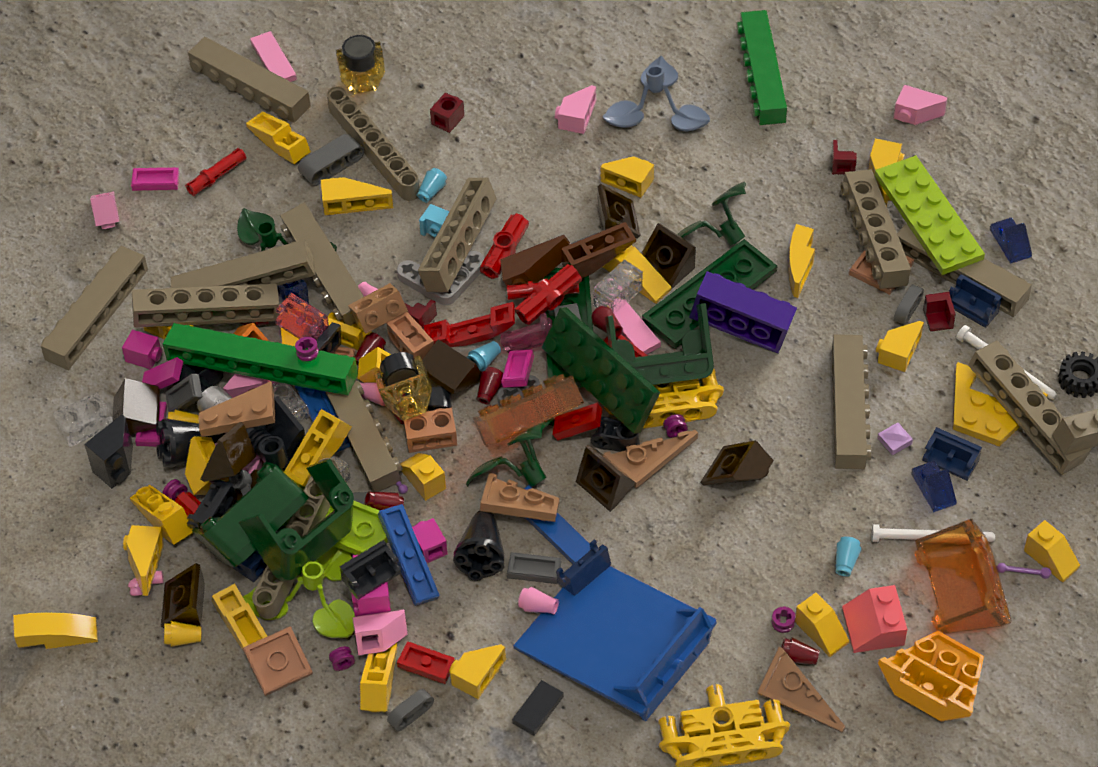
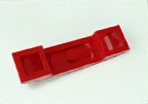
(475, 329)

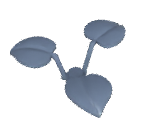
(656, 77)

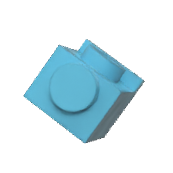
(432, 220)

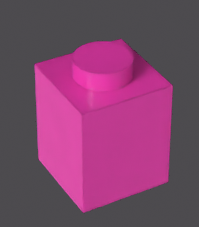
(142, 349)
(430, 540)

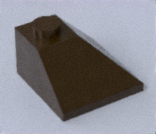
(738, 464)

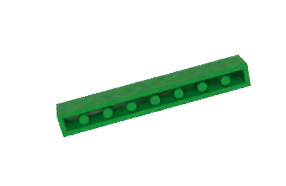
(259, 359)

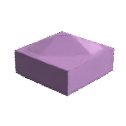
(895, 438)

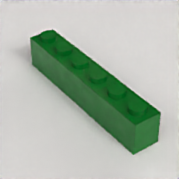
(763, 67)

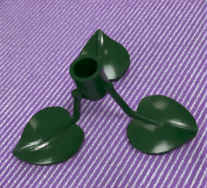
(259, 227)
(729, 228)
(530, 467)

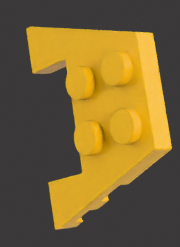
(979, 413)

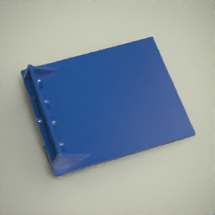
(620, 640)

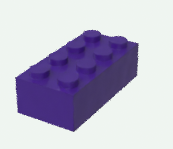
(744, 312)

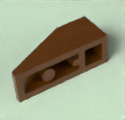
(597, 250)
(533, 262)

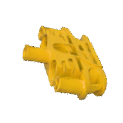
(685, 399)
(717, 745)

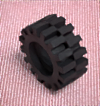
(1075, 384)

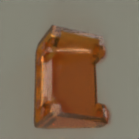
(963, 579)

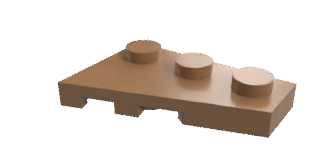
(250, 408)
(512, 500)

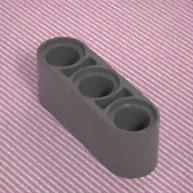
(331, 159)

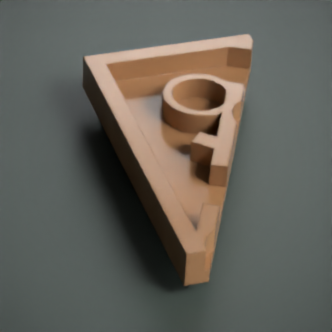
(647, 458)
(793, 690)

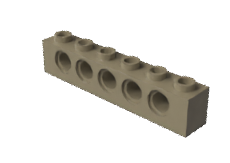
(875, 229)
(457, 235)
(205, 305)
(1024, 403)

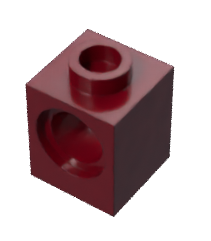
(447, 112)

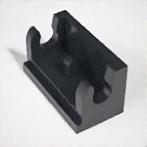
(214, 504)
(370, 570)

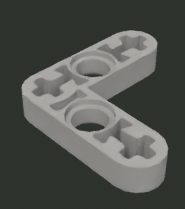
(456, 288)

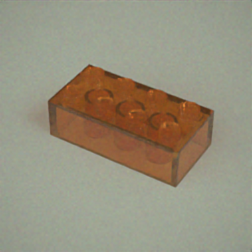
(524, 411)

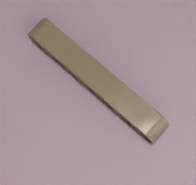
(375, 144)
(277, 592)

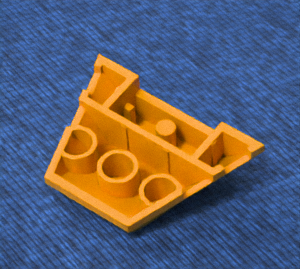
(935, 676)

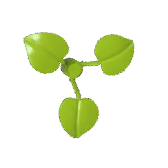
(337, 617)

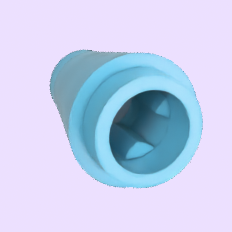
(432, 184)
(484, 355)
(846, 555)

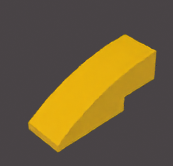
(279, 137)
(800, 257)
(238, 616)
(54, 629)

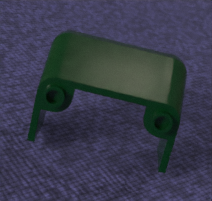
(689, 364)
(273, 496)
(287, 551)

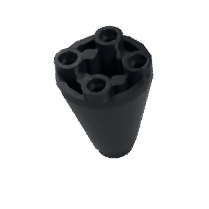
(176, 439)
(480, 548)

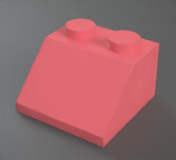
(875, 620)

